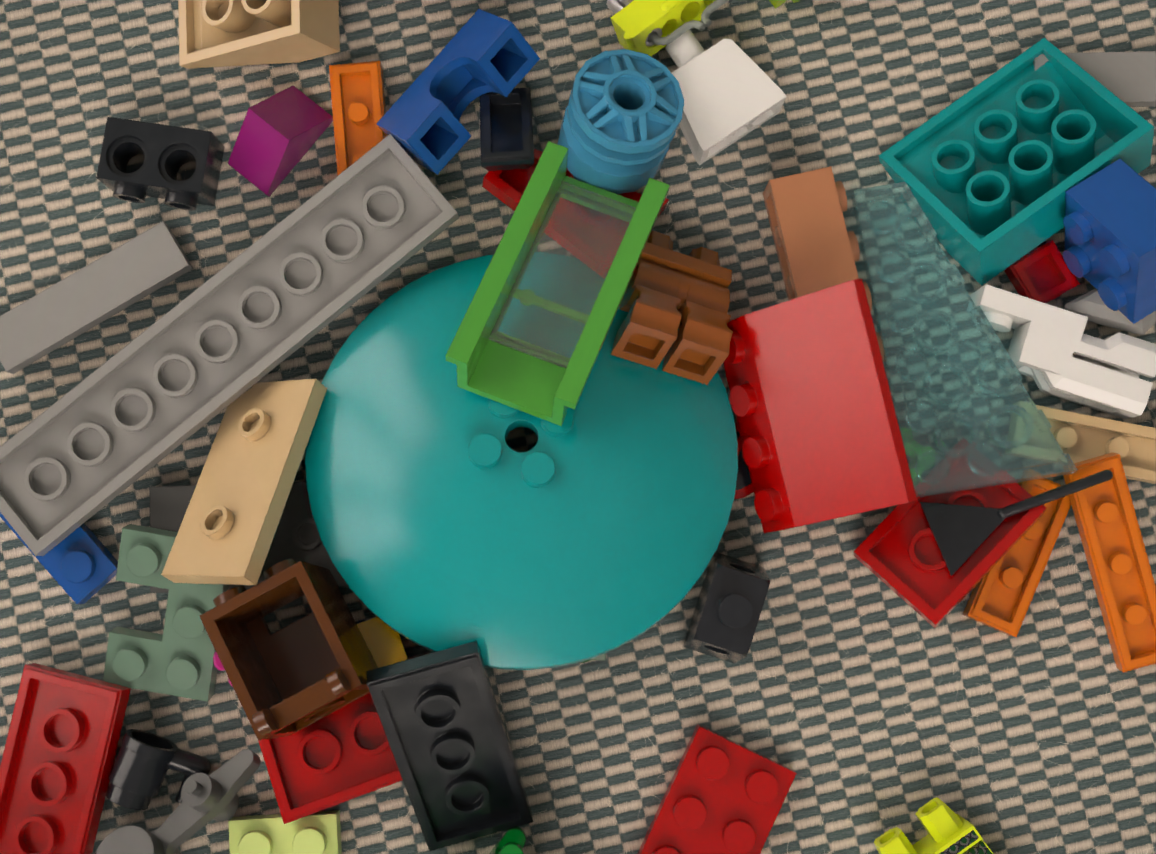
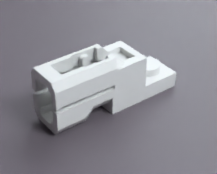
(1065, 361)

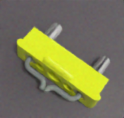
(653, 24)

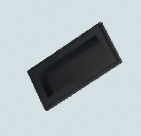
(506, 130)

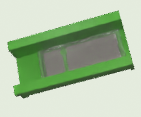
(552, 290)

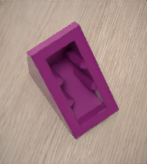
(277, 137)

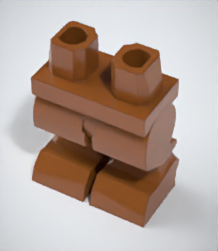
(673, 294)

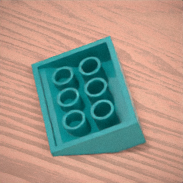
(1007, 152)

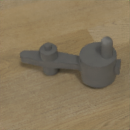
(202, 800)

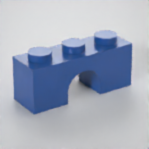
(478, 60)

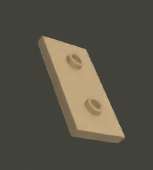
(245, 484)

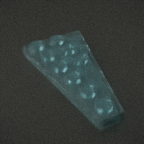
(946, 368)

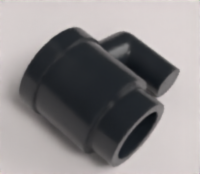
(143, 766)

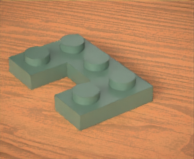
(183, 655)

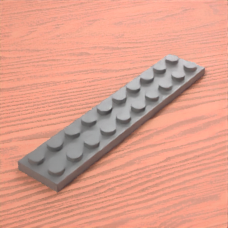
(217, 344)

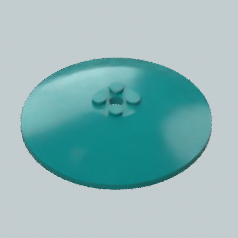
(503, 547)

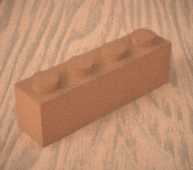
(812, 233)

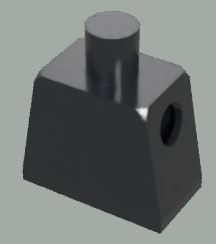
(728, 608)

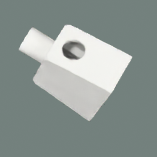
(722, 94)

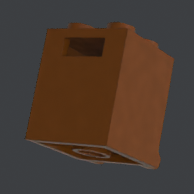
(300, 670)

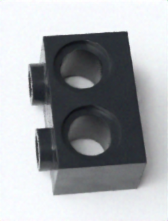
(164, 152)

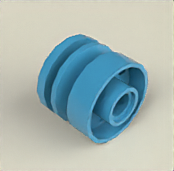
(620, 120)

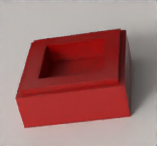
(1042, 274)

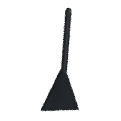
(964, 528)

